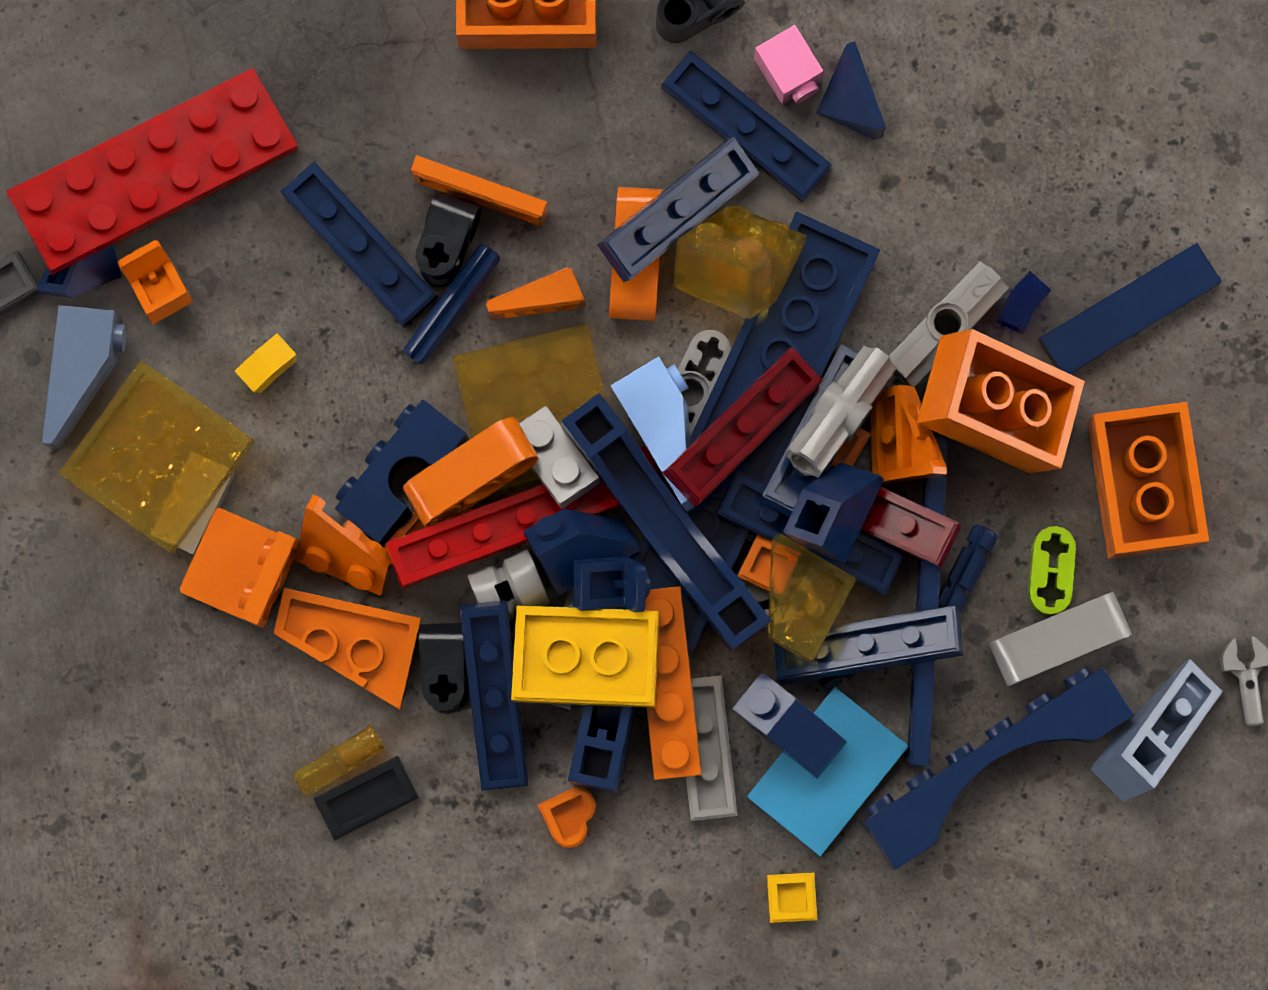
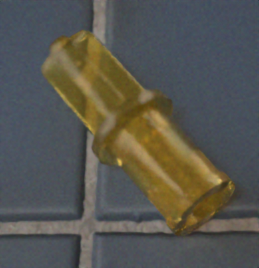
(338, 761)

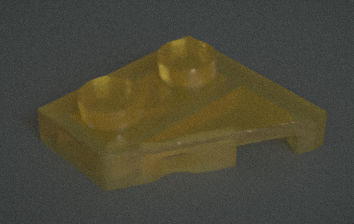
(803, 597)

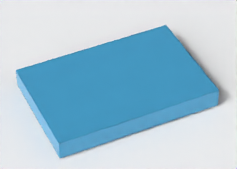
(821, 807)

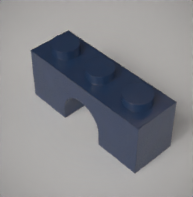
(421, 437)

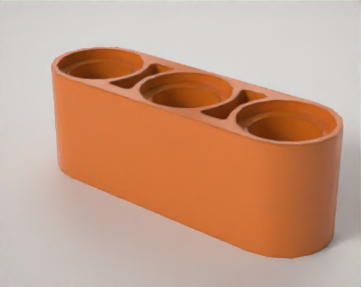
(636, 297)
(471, 472)

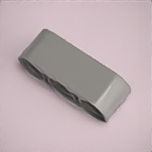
(1060, 639)

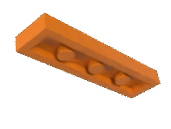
(673, 719)

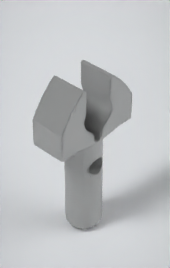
(1247, 677)

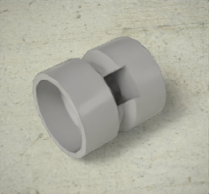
(521, 577)

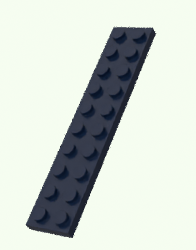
(805, 317)

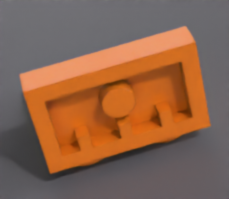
(240, 567)

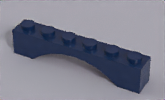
(664, 523)
(1078, 714)

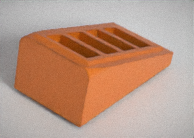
(546, 295)

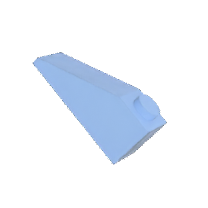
(658, 412)

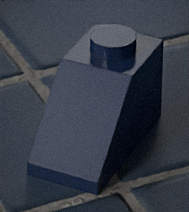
(576, 536)
(789, 725)

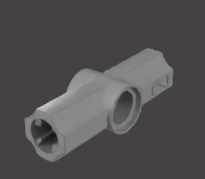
(965, 304)
(841, 411)

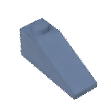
(81, 362)
(1156, 733)

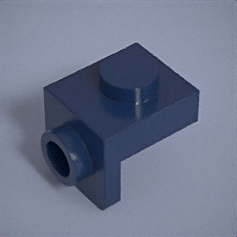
(610, 584)

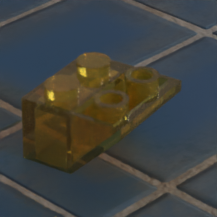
(737, 260)

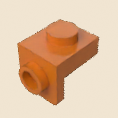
(155, 281)

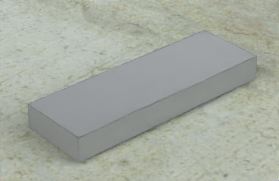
(713, 791)

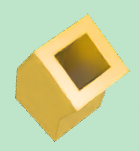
(266, 364)

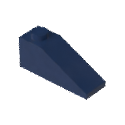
(602, 748)

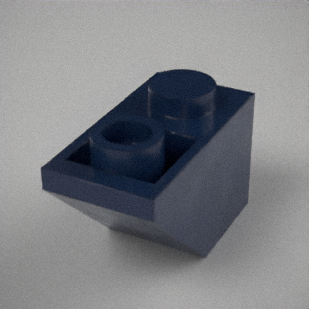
(833, 511)

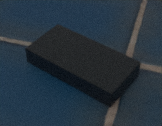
(366, 798)

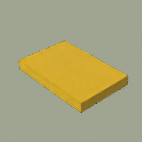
(585, 656)

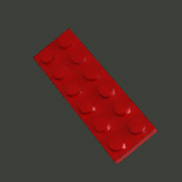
(151, 171)

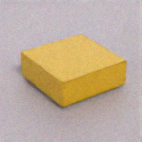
(792, 897)

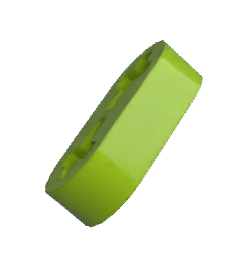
(1040, 569)

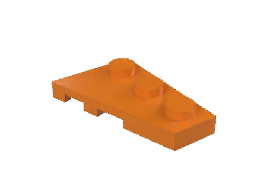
(353, 639)

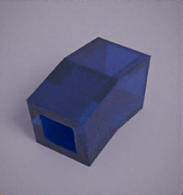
(1022, 302)

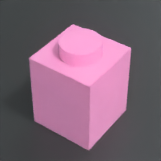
(789, 66)

